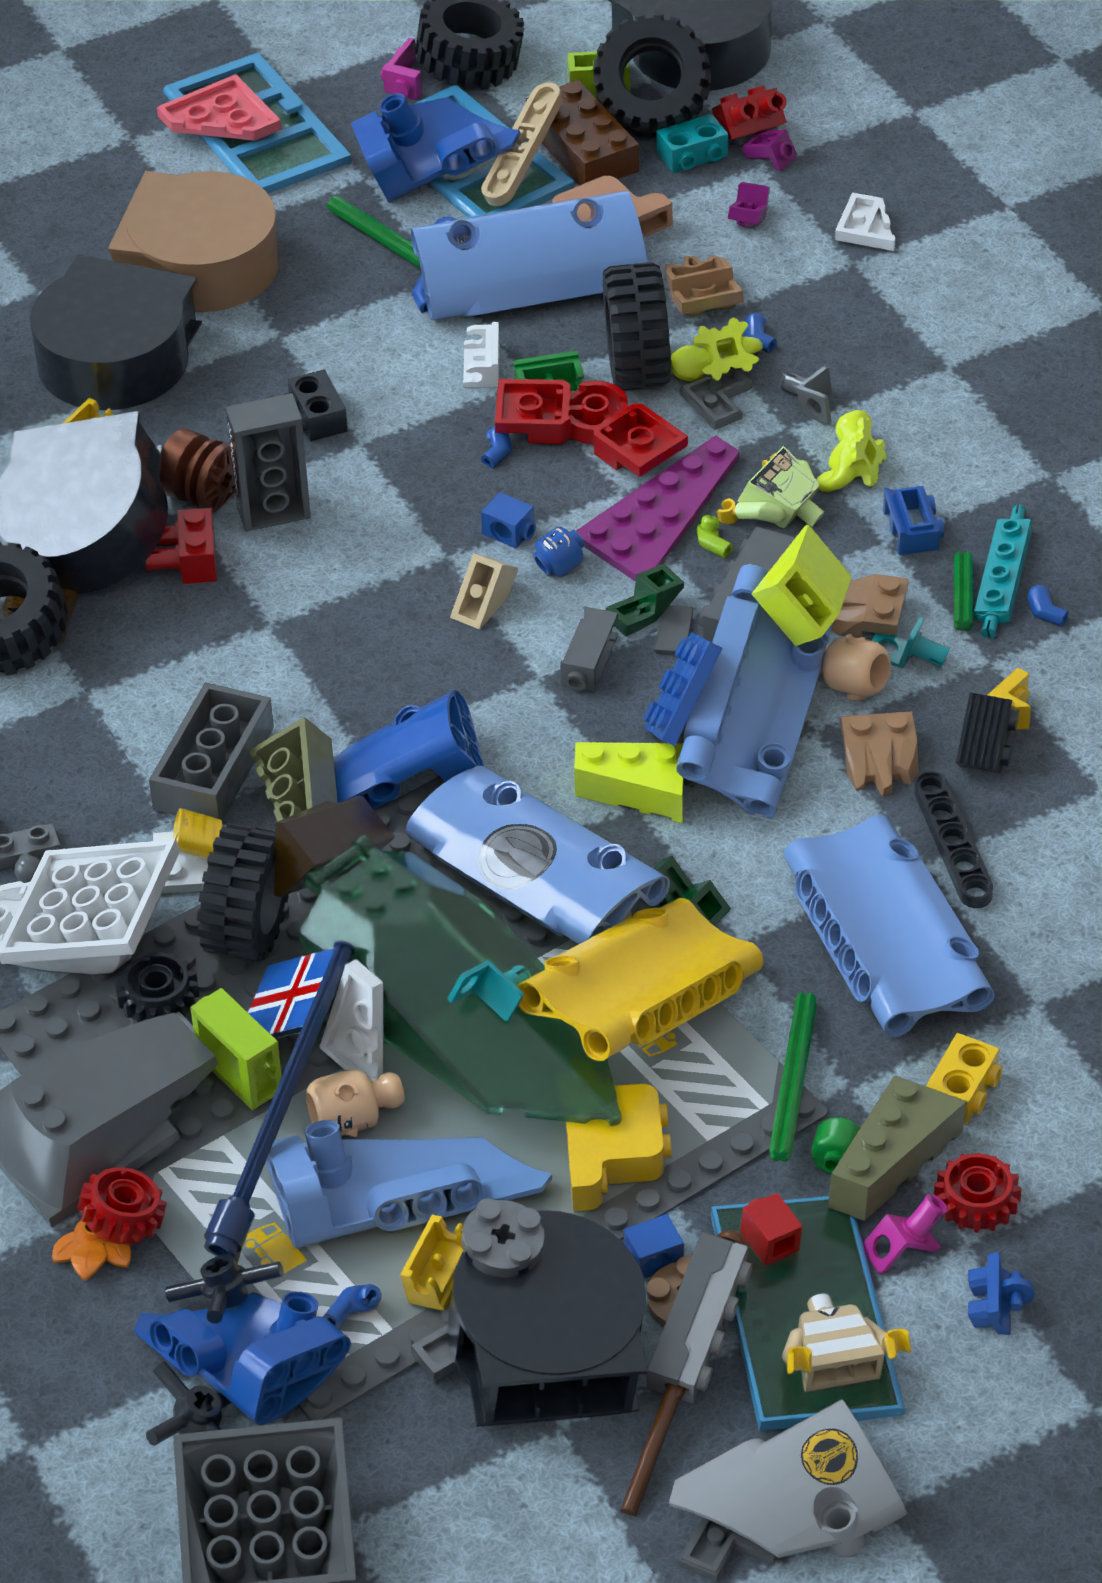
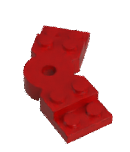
(592, 415)

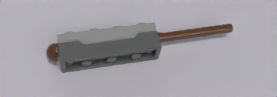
(690, 1340)

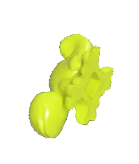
(719, 352)
(855, 454)

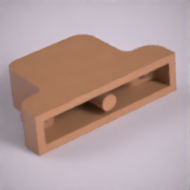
(653, 209)

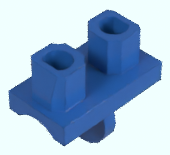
(1003, 1293)

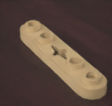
(533, 125)

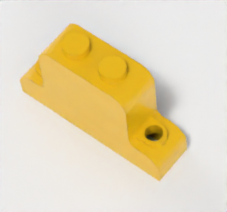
(621, 1152)

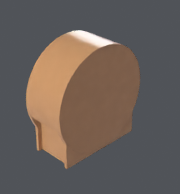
(204, 229)

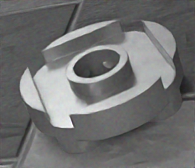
(503, 1217)

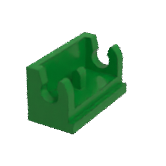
(551, 367)

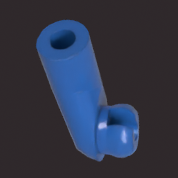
(500, 448)
(353, 1300)

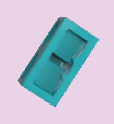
(692, 143)

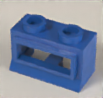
(913, 537)

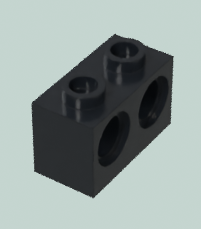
(318, 405)

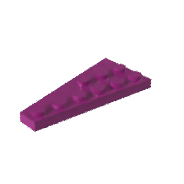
(654, 518)

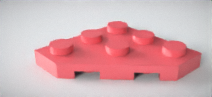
(221, 110)

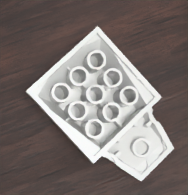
(84, 907)

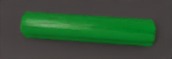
(963, 591)

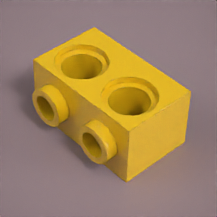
(967, 1072)

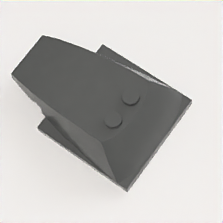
(97, 1110)
(265, 1504)

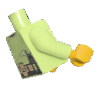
(776, 493)

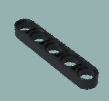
(953, 826)

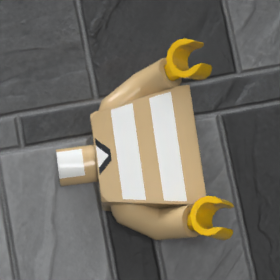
(839, 1345)

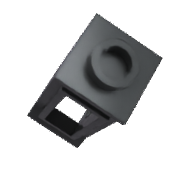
(589, 650)

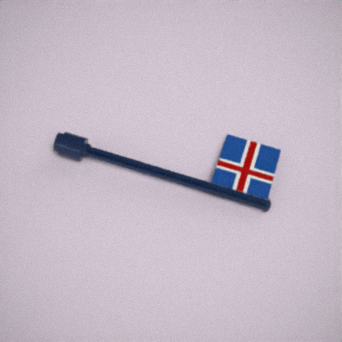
(288, 1002)

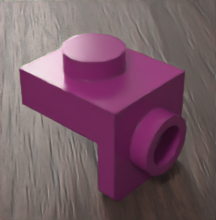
(750, 204)

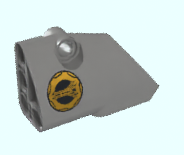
(797, 1489)

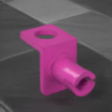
(906, 1232)

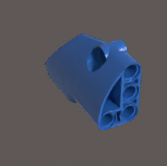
(425, 141)
(418, 739)

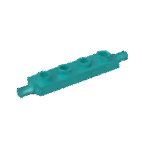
(1003, 571)

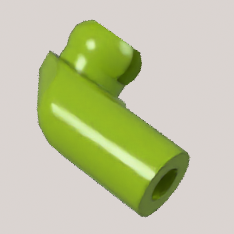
(709, 537)

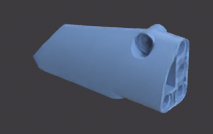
(361, 1184)

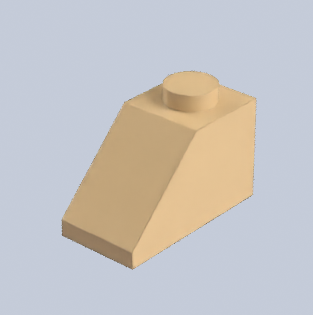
(483, 590)

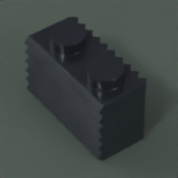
(987, 732)

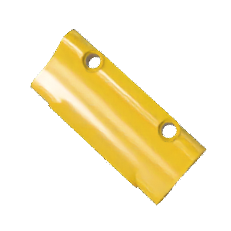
(641, 978)

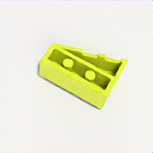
(631, 776)

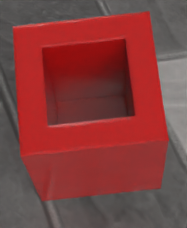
(771, 1228)

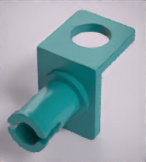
(915, 646)
(493, 987)

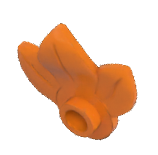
(89, 1251)

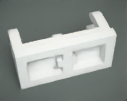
(482, 356)

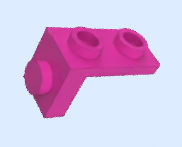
(399, 76)

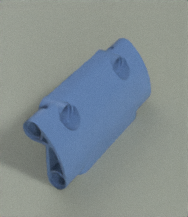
(526, 255)

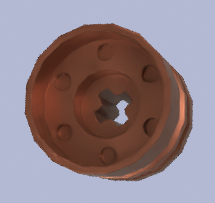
(197, 469)

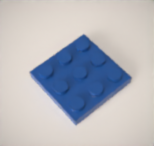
(681, 688)

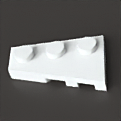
(356, 1022)

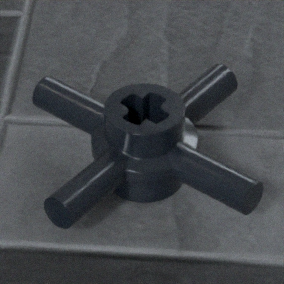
(223, 1283)
(193, 1410)

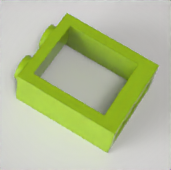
(239, 1047)

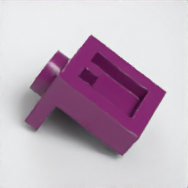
(773, 145)

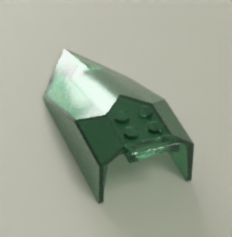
(418, 939)

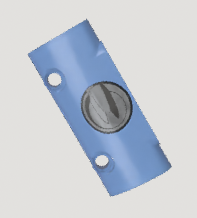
(532, 855)

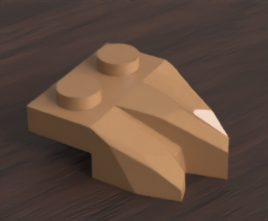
(703, 285)
(872, 606)
(880, 749)

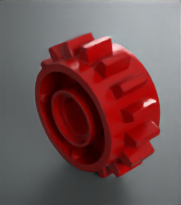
(978, 1191)
(122, 1205)

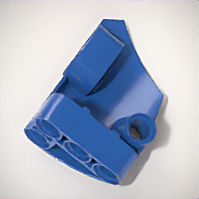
(258, 1356)

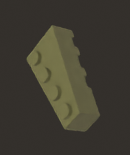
(296, 768)
(894, 1141)

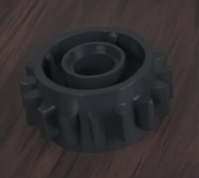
(156, 987)

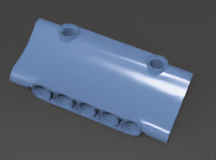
(751, 703)
(887, 924)

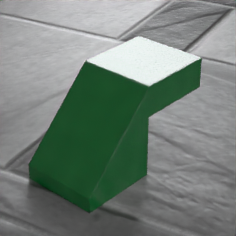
(652, 596)
(702, 895)

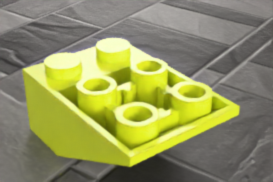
(804, 588)

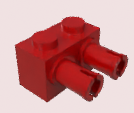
(751, 113)
(194, 547)

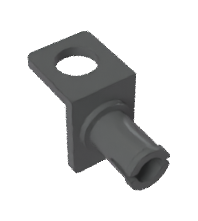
(810, 392)

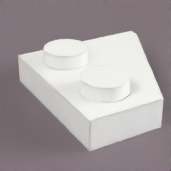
(865, 223)

